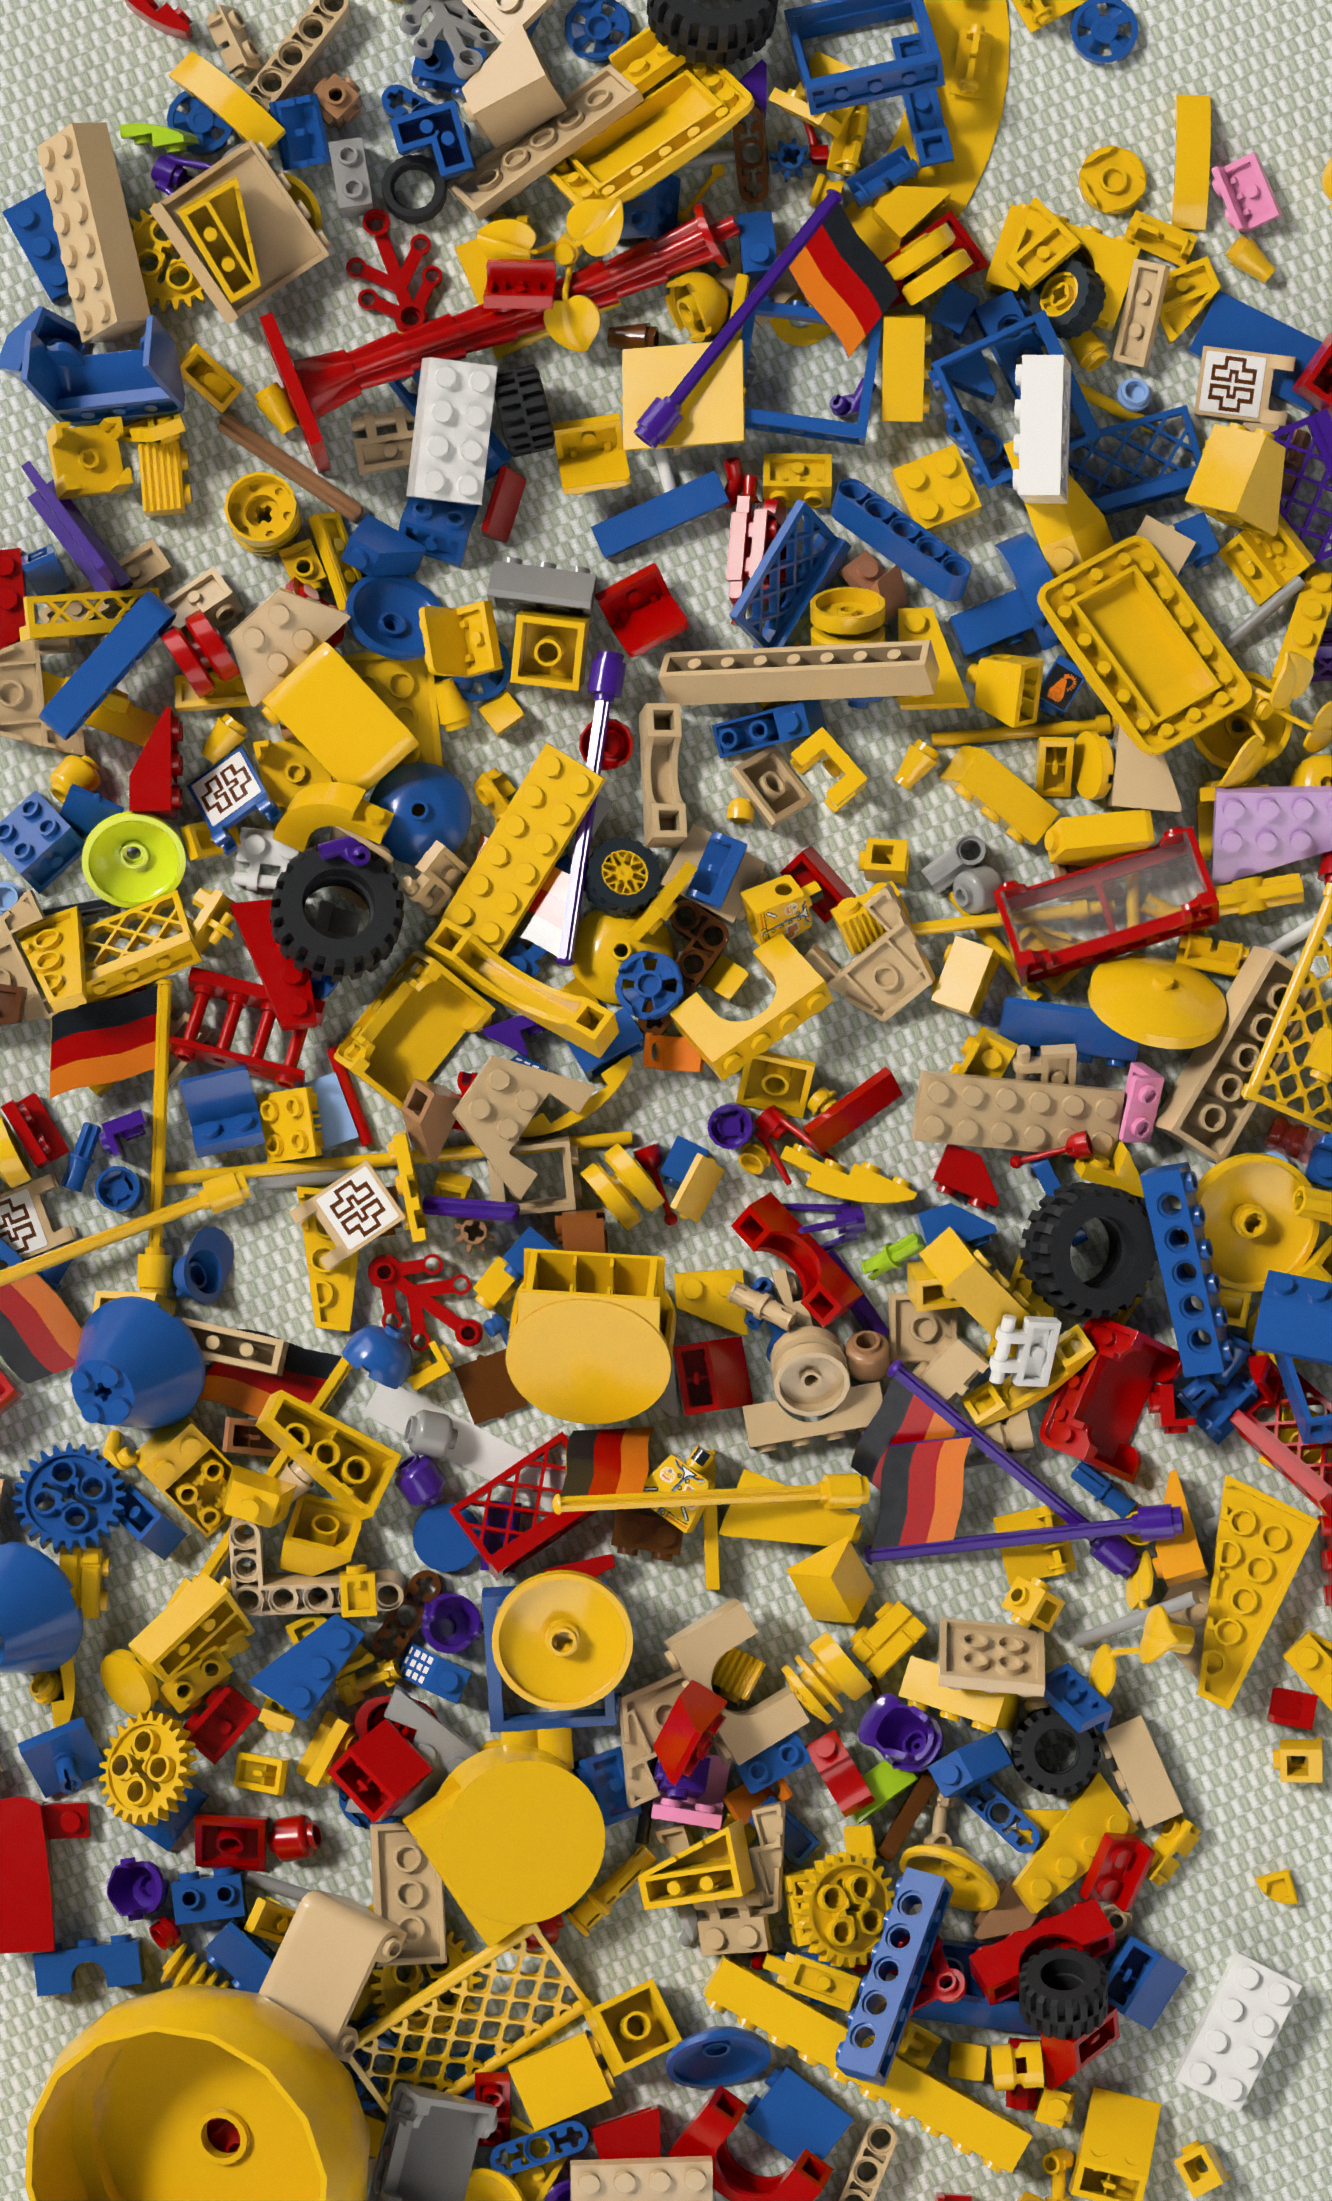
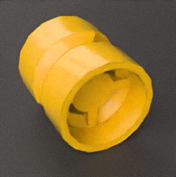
(1004, 2066)

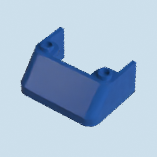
(106, 384)

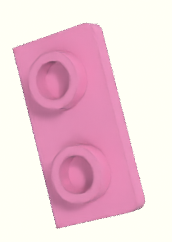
(1246, 193)
(1140, 1103)

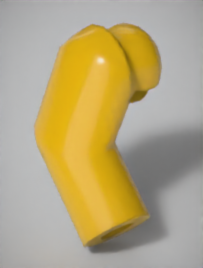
(116, 1454)

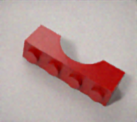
(773, 1229)
(998, 1965)

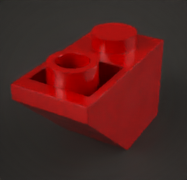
(965, 1174)

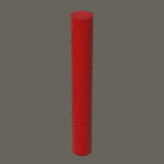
(355, 1108)

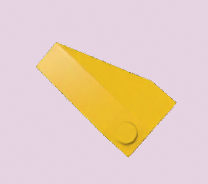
(1067, 531)

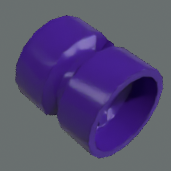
(731, 1125)

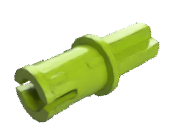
(893, 1255)

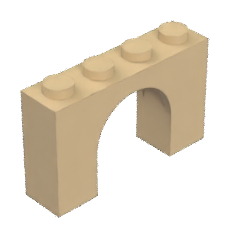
(696, 1654)

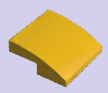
(1266, 561)

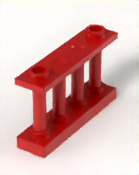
(239, 995)

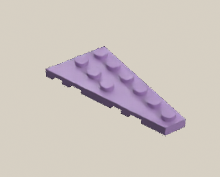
(1267, 828)

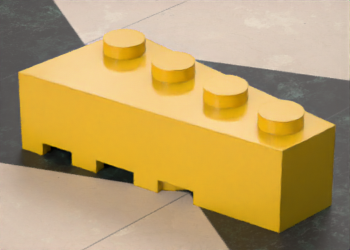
(331, 1452)

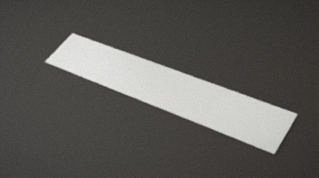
(474, 1447)

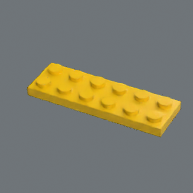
(524, 847)

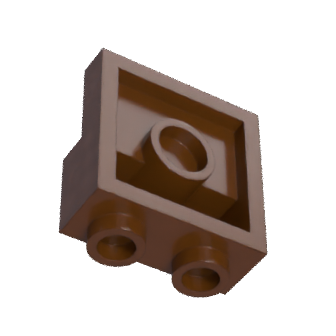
(646, 1531)

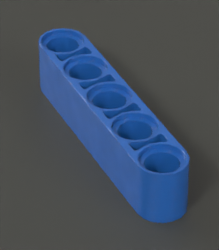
(901, 539)
(107, 665)

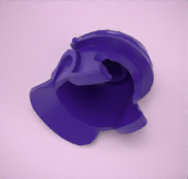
(901, 1734)

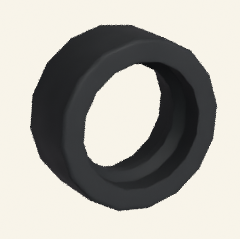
(405, 164)

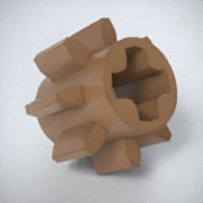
(478, 1240)

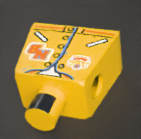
(779, 908)
(682, 1475)

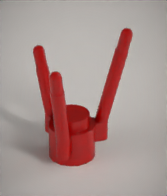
(776, 1125)

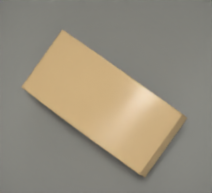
(786, 1288)

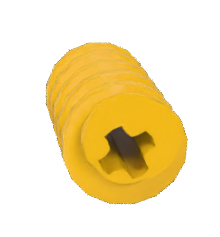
(185, 1972)

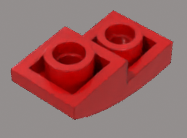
(166, 19)
(495, 2090)

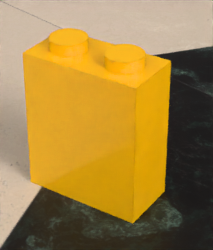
(562, 2080)

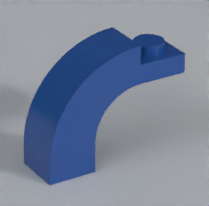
(1028, 572)

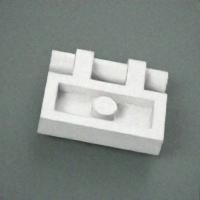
(260, 849)
(1034, 1353)

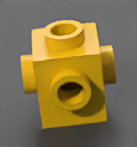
(1026, 1601)

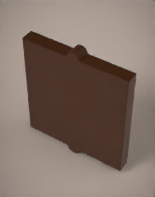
(488, 1387)

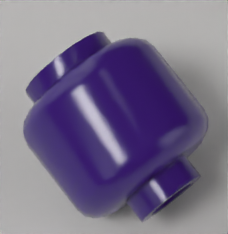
(420, 1480)

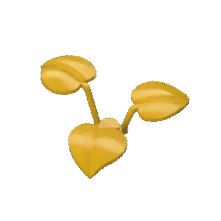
(590, 226)
(1290, 684)
(1158, 1635)

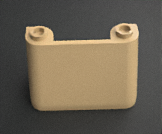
(328, 1964)

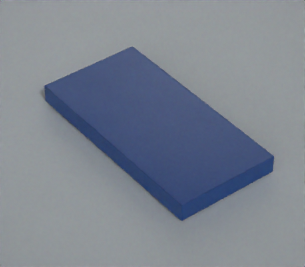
(1242, 327)

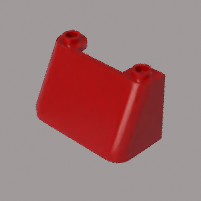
(1102, 1402)

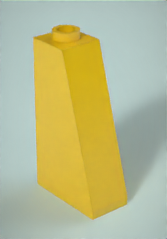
(788, 1520)

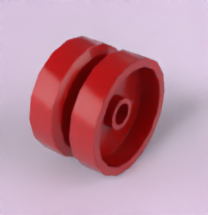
(200, 653)

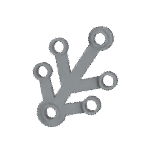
(466, 60)

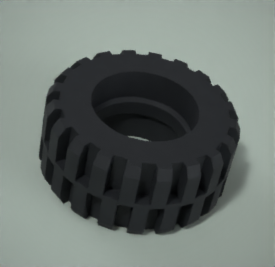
(712, 33)
(327, 954)
(1050, 1242)

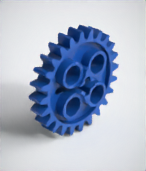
(53, 1524)

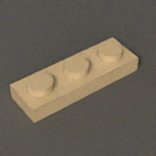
(1141, 313)

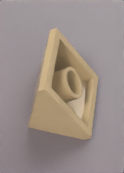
(771, 787)

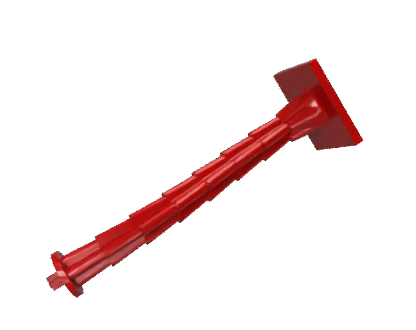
(334, 378)

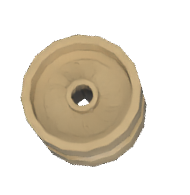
(809, 1371)

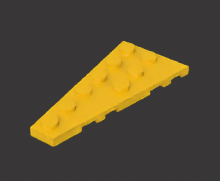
(410, 695)
(1252, 1568)

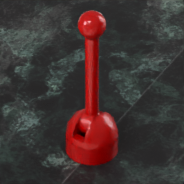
(1077, 1146)
(650, 1159)

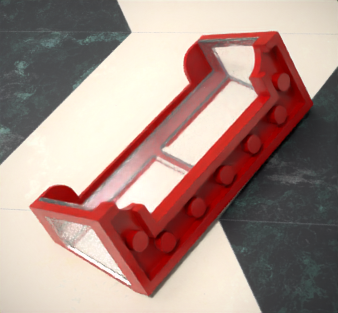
(1107, 908)

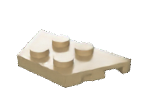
(280, 638)

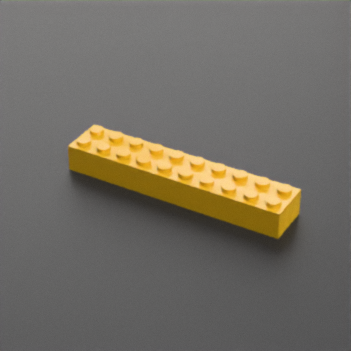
(908, 2087)

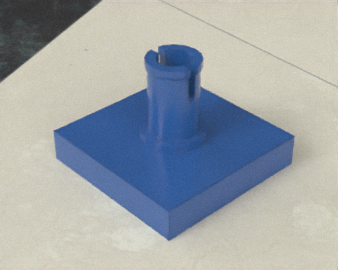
(63, 1757)

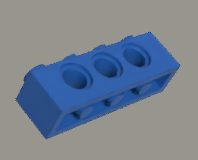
(1008, 311)

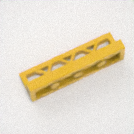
(73, 628)

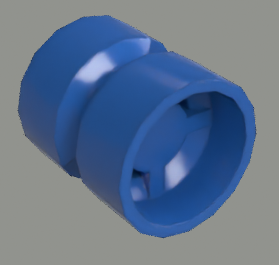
(119, 1189)

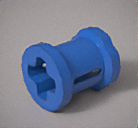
(1196, 1394)

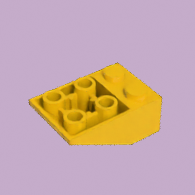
(188, 1472)
(1115, 2147)

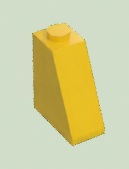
(1098, 837)

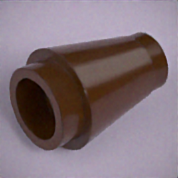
(633, 336)

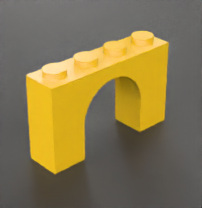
(1106, 256)
(731, 1044)

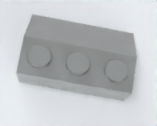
(541, 587)

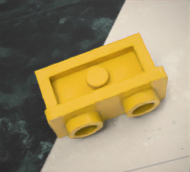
(328, 1744)

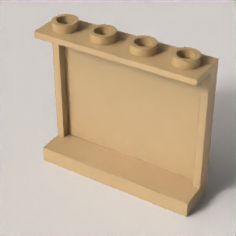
(277, 227)

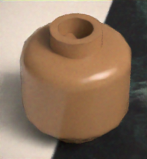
(867, 1356)

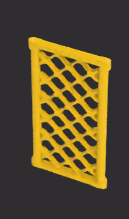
(1284, 1014)
(533, 2029)

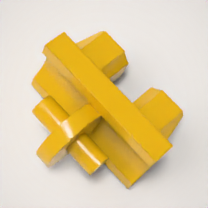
(212, 919)
(917, 2044)

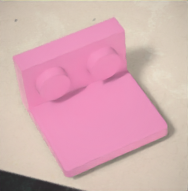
(702, 1811)

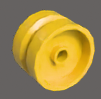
(926, 261)
(847, 616)
(626, 1184)

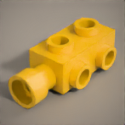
(198, 1680)

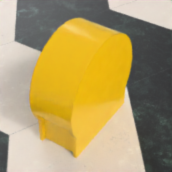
(591, 1334)
(511, 1838)

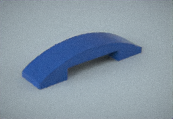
(923, 112)

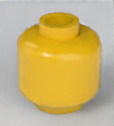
(75, 770)

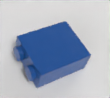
(796, 2115)

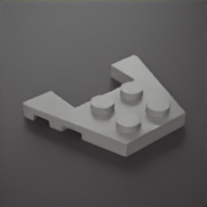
(433, 1739)

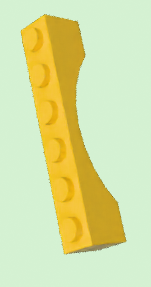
(564, 1014)

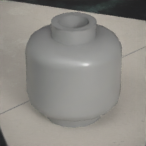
(976, 889)
(430, 1434)

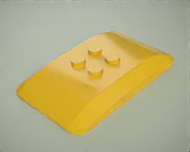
(658, 137)
(1143, 646)

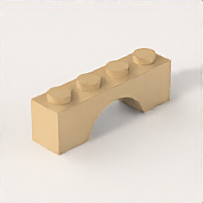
(659, 749)
(770, 1424)

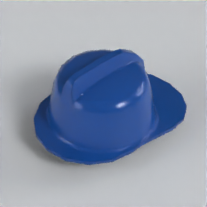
(205, 1266)

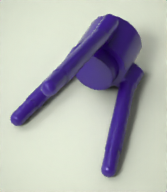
(169, 172)
(849, 1221)

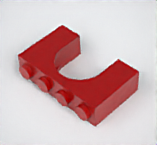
(708, 2135)

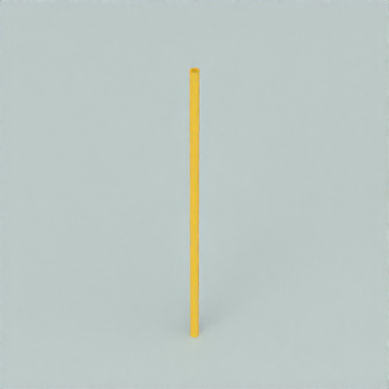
(375, 1160)

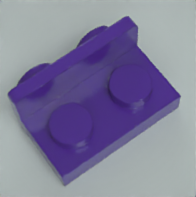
(127, 1126)

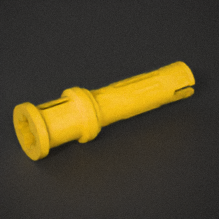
(600, 1901)

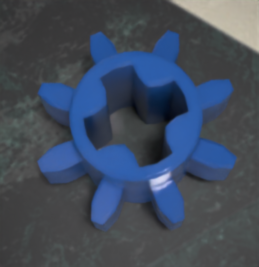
(788, 169)

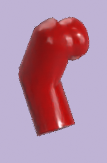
(734, 480)

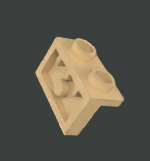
(206, 593)

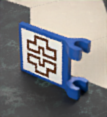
(229, 795)

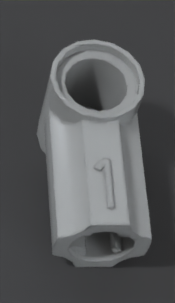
(946, 867)

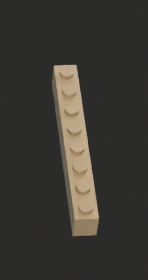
(799, 673)

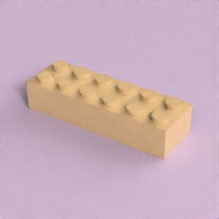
(94, 232)
(1206, 1102)

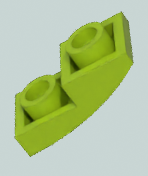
(164, 137)
(884, 1785)

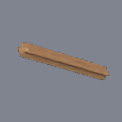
(290, 468)

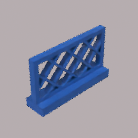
(1148, 489)
(818, 567)

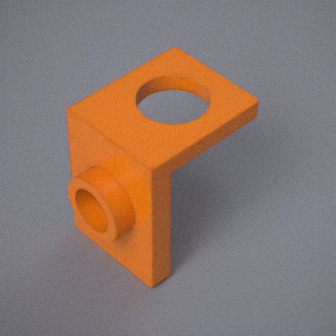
(672, 1054)
(741, 1801)

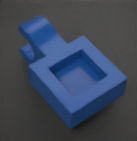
(525, 959)

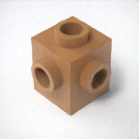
(339, 111)

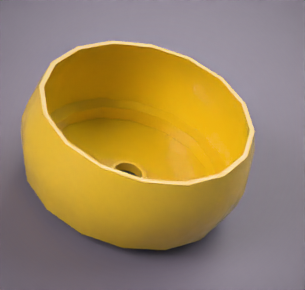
(146, 2077)

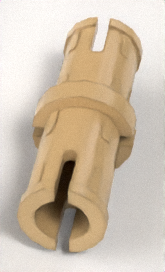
(763, 1306)

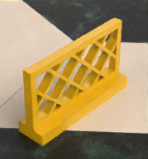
(147, 964)

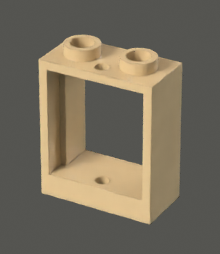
(549, 1204)

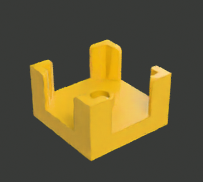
(87, 459)
(836, 763)
(287, 769)

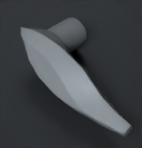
(986, 1462)
(688, 1918)

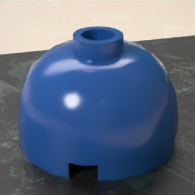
(380, 1353)

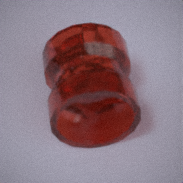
(1286, 1136)

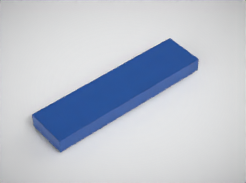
(660, 514)

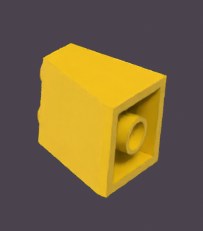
(1240, 479)

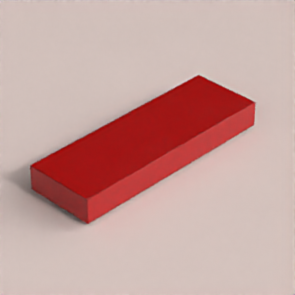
(853, 1110)

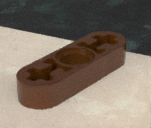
(741, 163)
(385, 1632)
(906, 1816)

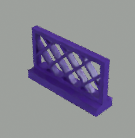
(1321, 431)
(76, 536)

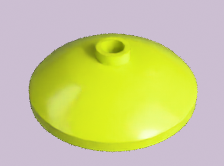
(128, 877)

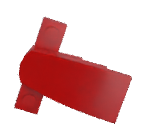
(27, 1868)

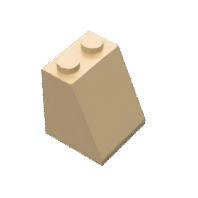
(512, 91)
(1140, 779)

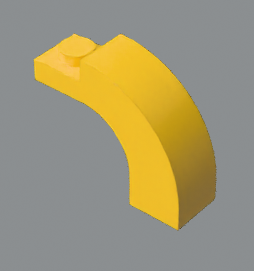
(331, 805)

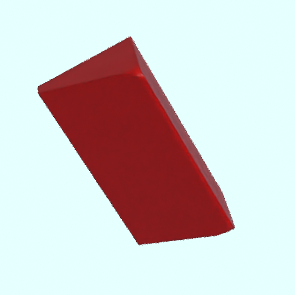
(503, 505)
(811, 867)

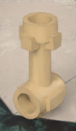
(941, 1806)

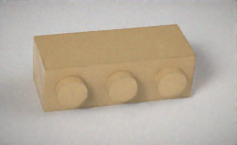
(239, 1347)
(1140, 1772)

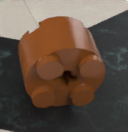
(582, 1231)

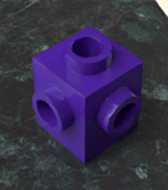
(687, 1786)

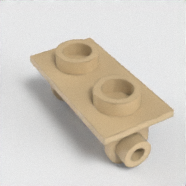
(228, 26)

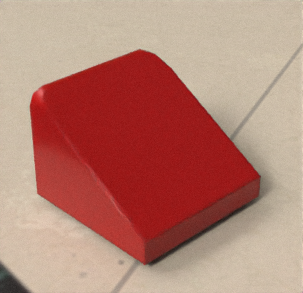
(1265, 1376)

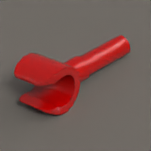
(817, 153)

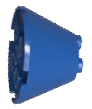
(137, 1366)
(36, 1612)

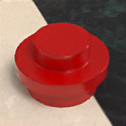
(165, 1933)

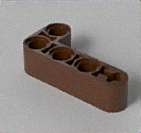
(696, 948)

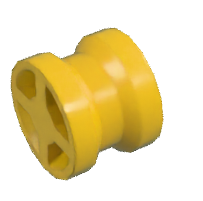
(821, 186)

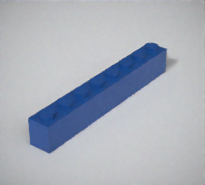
(1006, 618)

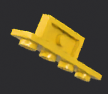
(114, 714)

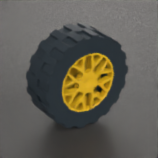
(1070, 298)
(621, 877)

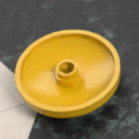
(1157, 1001)
(1254, 1220)
(562, 1640)

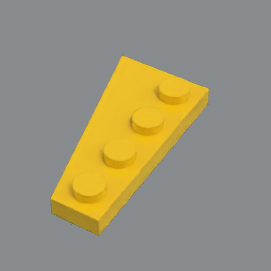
(1072, 1844)

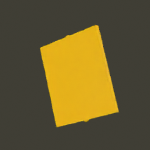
(710, 412)

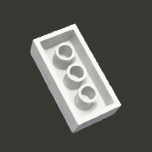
(1043, 429)
(451, 431)
(1236, 2031)

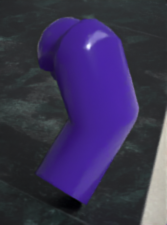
(848, 404)
(347, 848)

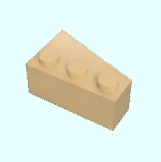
(952, 1367)

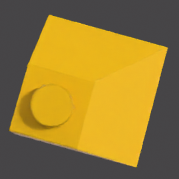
(319, 1536)

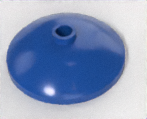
(387, 615)
(445, 816)
(717, 2057)

